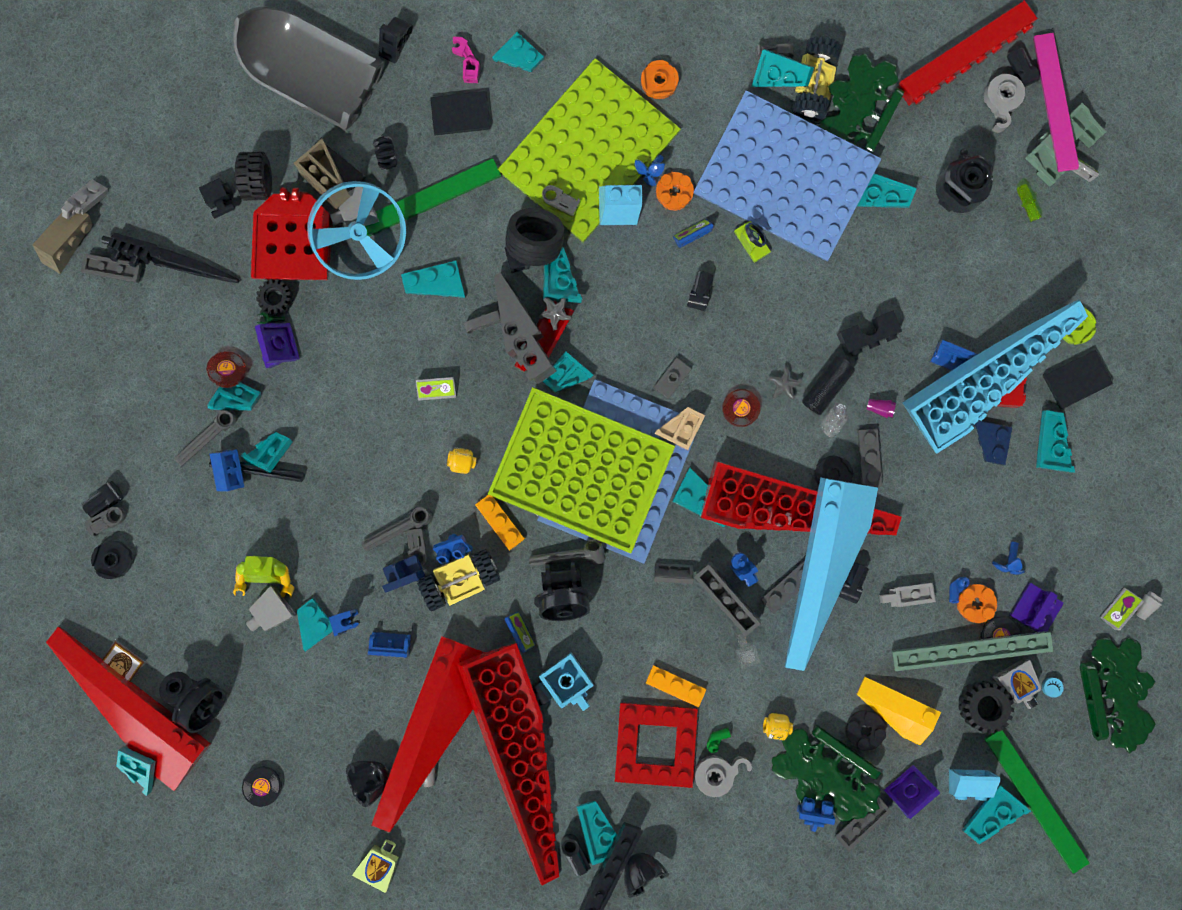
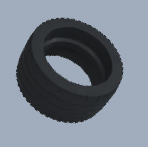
(537, 221)

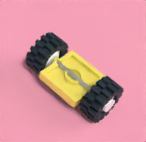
(815, 98)
(458, 580)

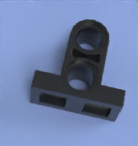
(392, 38)

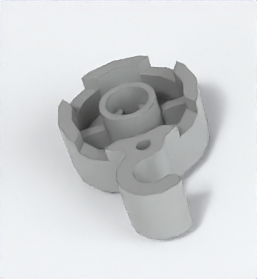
(1001, 105)
(726, 771)

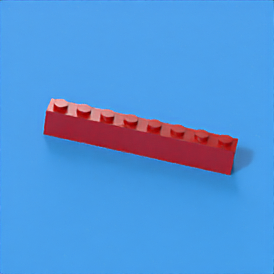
(966, 53)

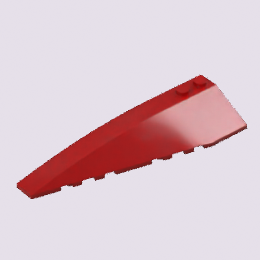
(762, 502)
(131, 712)
(432, 726)

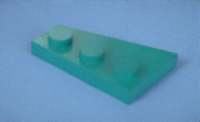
(994, 815)

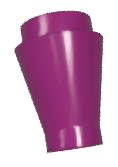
(882, 407)

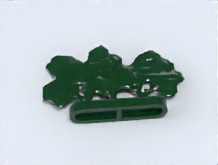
(858, 98)
(1123, 687)
(821, 777)

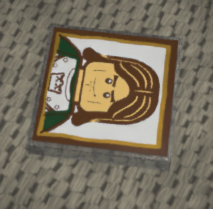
(124, 660)

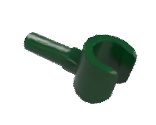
(270, 318)

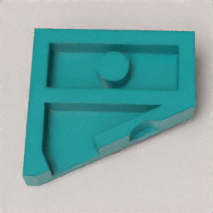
(234, 398)
(313, 624)

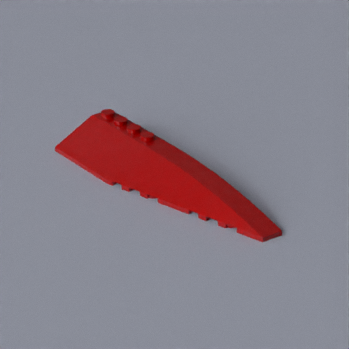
(515, 741)

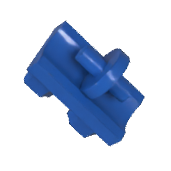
(454, 547)
(744, 569)
(816, 816)

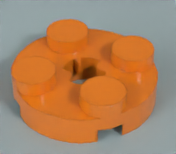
(667, 72)
(682, 183)
(984, 595)

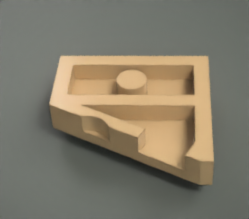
(682, 428)

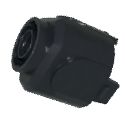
(956, 176)

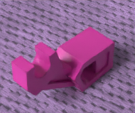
(469, 76)

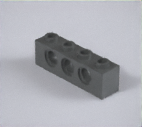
(728, 598)

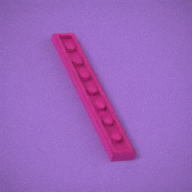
(1055, 102)

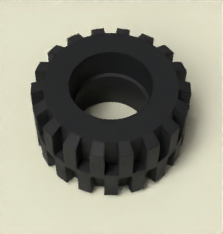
(253, 176)
(1001, 711)

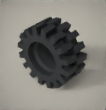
(264, 292)

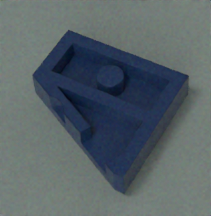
(994, 441)

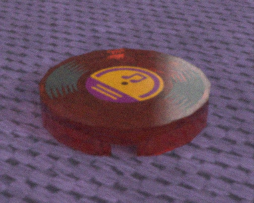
(226, 369)
(741, 408)

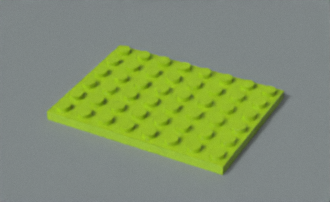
(587, 144)
(581, 470)

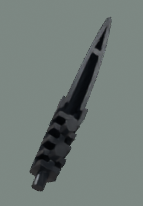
(146, 251)

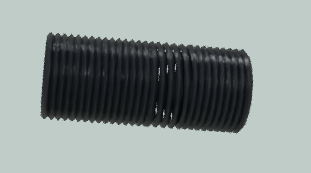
(828, 385)

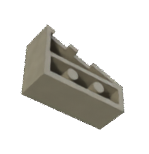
(321, 172)
(61, 240)

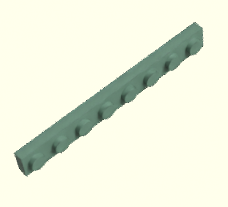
(972, 651)

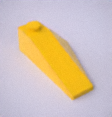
(902, 713)

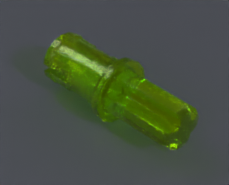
(1028, 202)

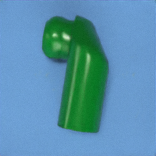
(715, 739)

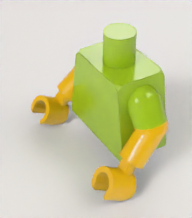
(262, 570)

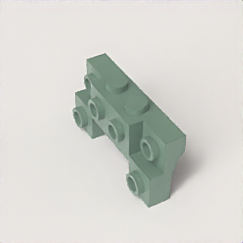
(1043, 156)

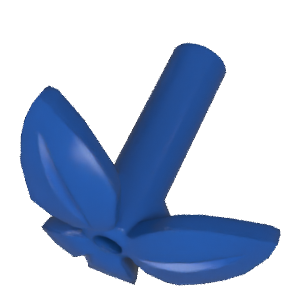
(655, 170)
(1014, 564)

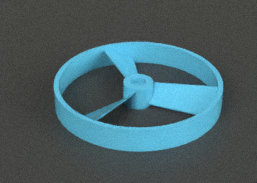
(356, 230)

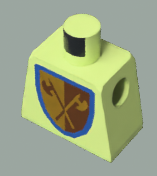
(378, 866)

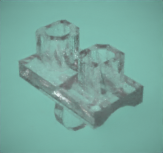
(834, 420)

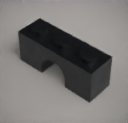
(854, 340)

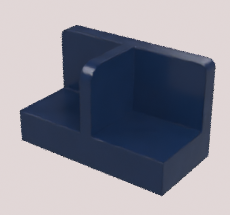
(402, 573)

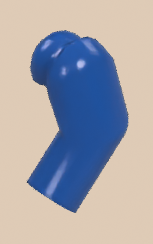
(957, 587)

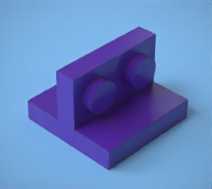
(276, 343)
(1036, 608)
(911, 791)

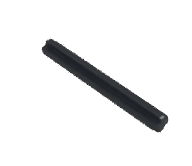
(275, 473)

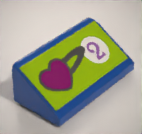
(693, 233)
(519, 632)

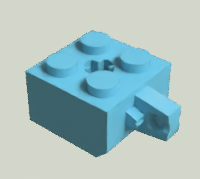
(564, 693)

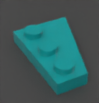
(781, 71)
(886, 193)
(435, 280)
(559, 282)
(1053, 445)
(692, 493)
(596, 831)

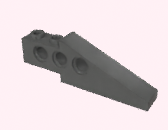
(515, 315)

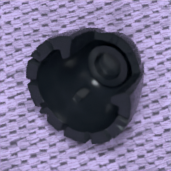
(367, 780)
(641, 869)

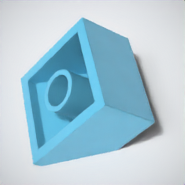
(620, 204)
(972, 784)

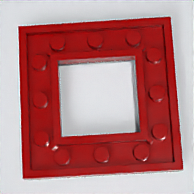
(655, 774)

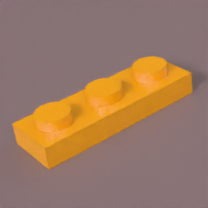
(500, 522)
(675, 686)

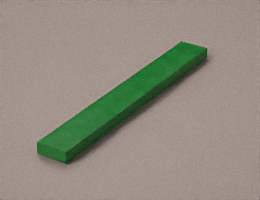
(435, 195)
(1036, 801)

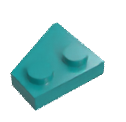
(519, 53)
(568, 374)
(268, 451)
(137, 768)

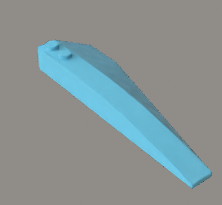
(965, 394)
(836, 535)

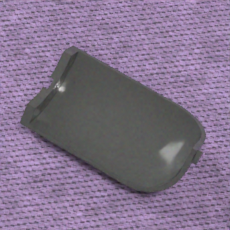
(305, 63)

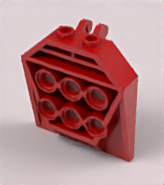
(288, 210)

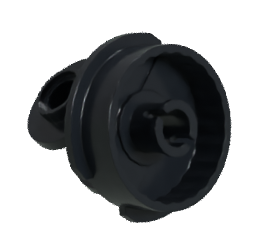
(559, 601)
(194, 701)

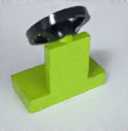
(752, 240)

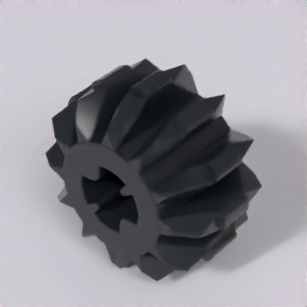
(385, 152)

